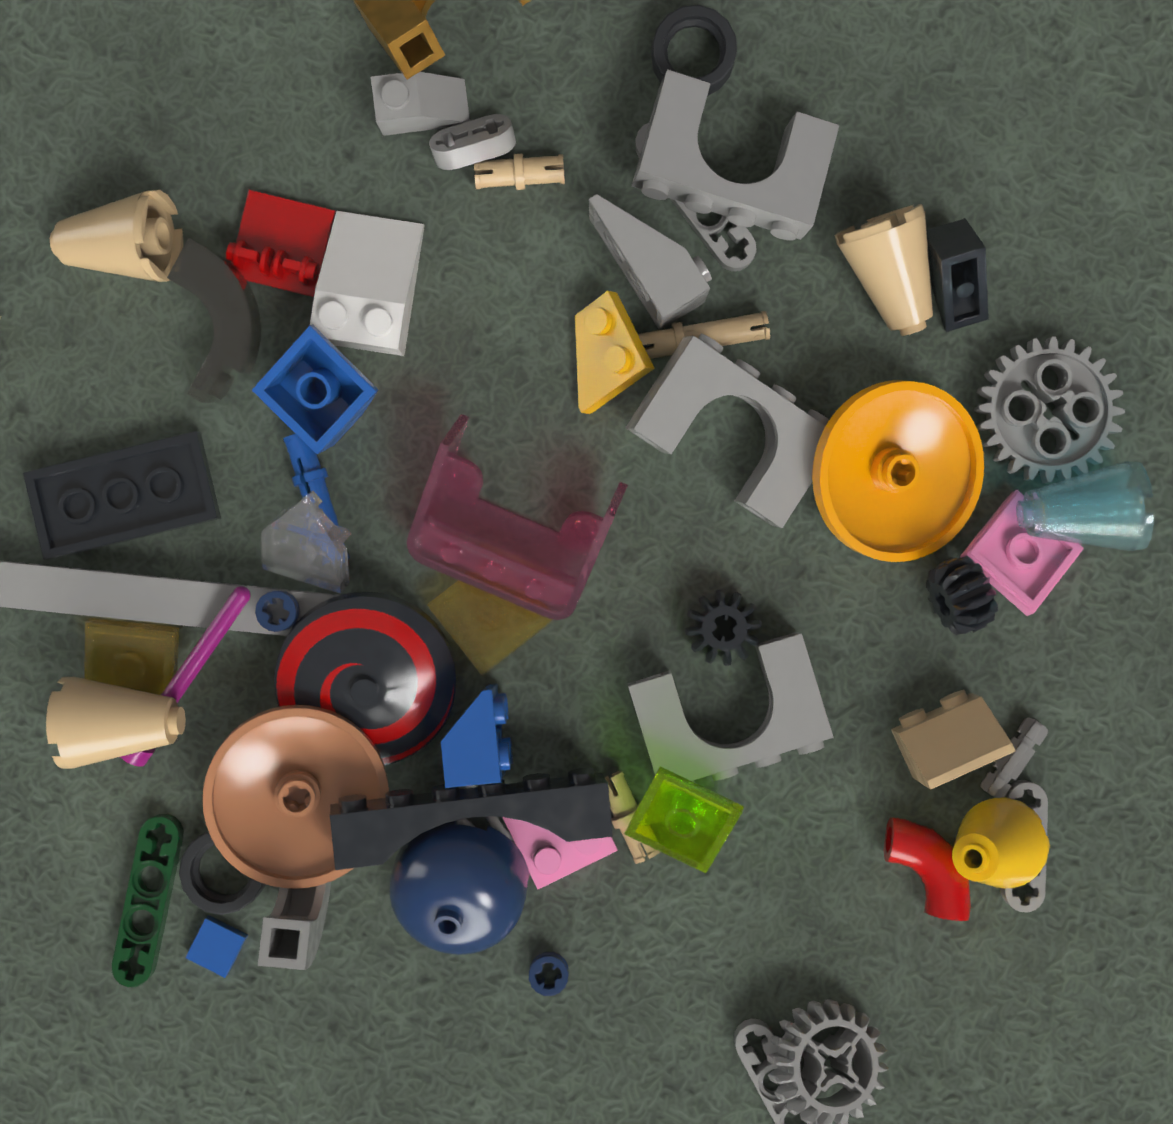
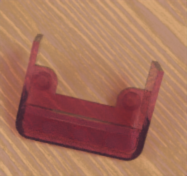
(498, 548)

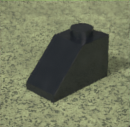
(958, 274)

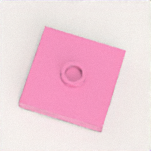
(1019, 564)

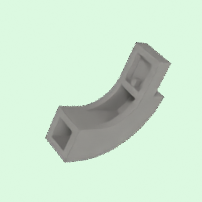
(294, 928)

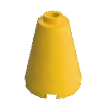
(1001, 844)

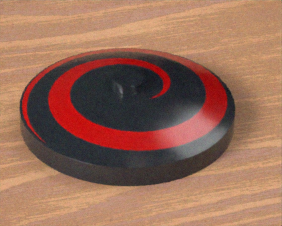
(374, 665)

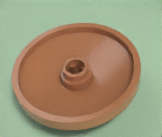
(275, 788)

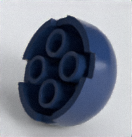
(459, 888)

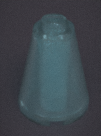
(1092, 508)

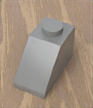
(418, 103)

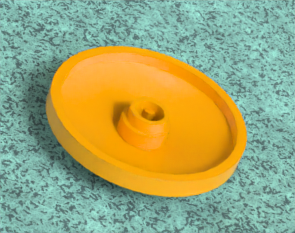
(898, 470)

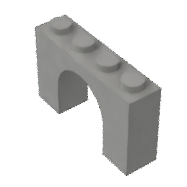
(675, 169)
(701, 374)
(792, 721)

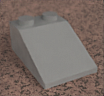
(654, 265)

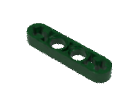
(142, 898)

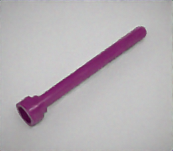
(198, 657)

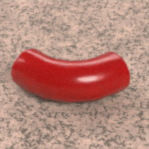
(931, 859)

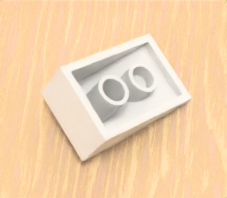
(368, 282)

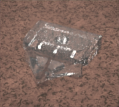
(307, 546)

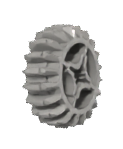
(851, 1039)

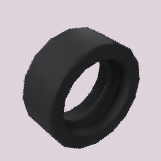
(703, 18)
(197, 890)

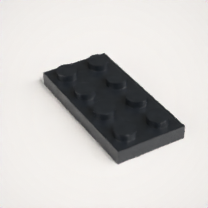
(122, 495)

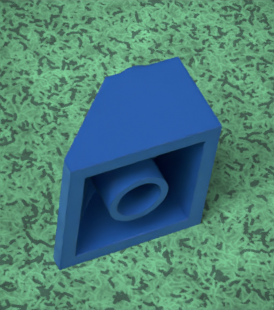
(316, 390)

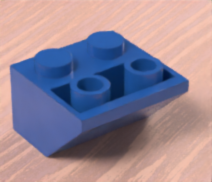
(475, 745)

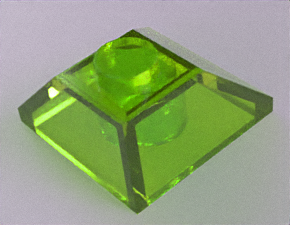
(683, 819)

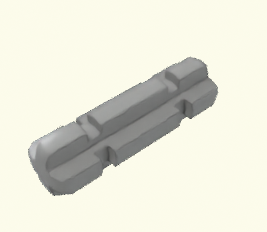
(1012, 765)

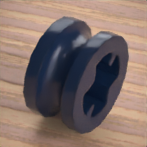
(265, 617)
(560, 979)

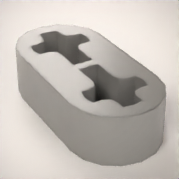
(472, 142)

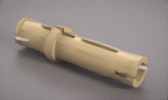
(724, 331)

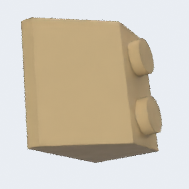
(951, 739)

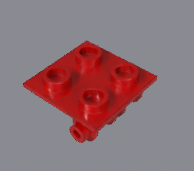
(281, 242)

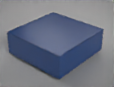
(216, 946)

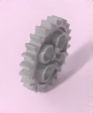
(1076, 381)

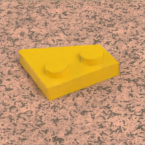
(607, 352)

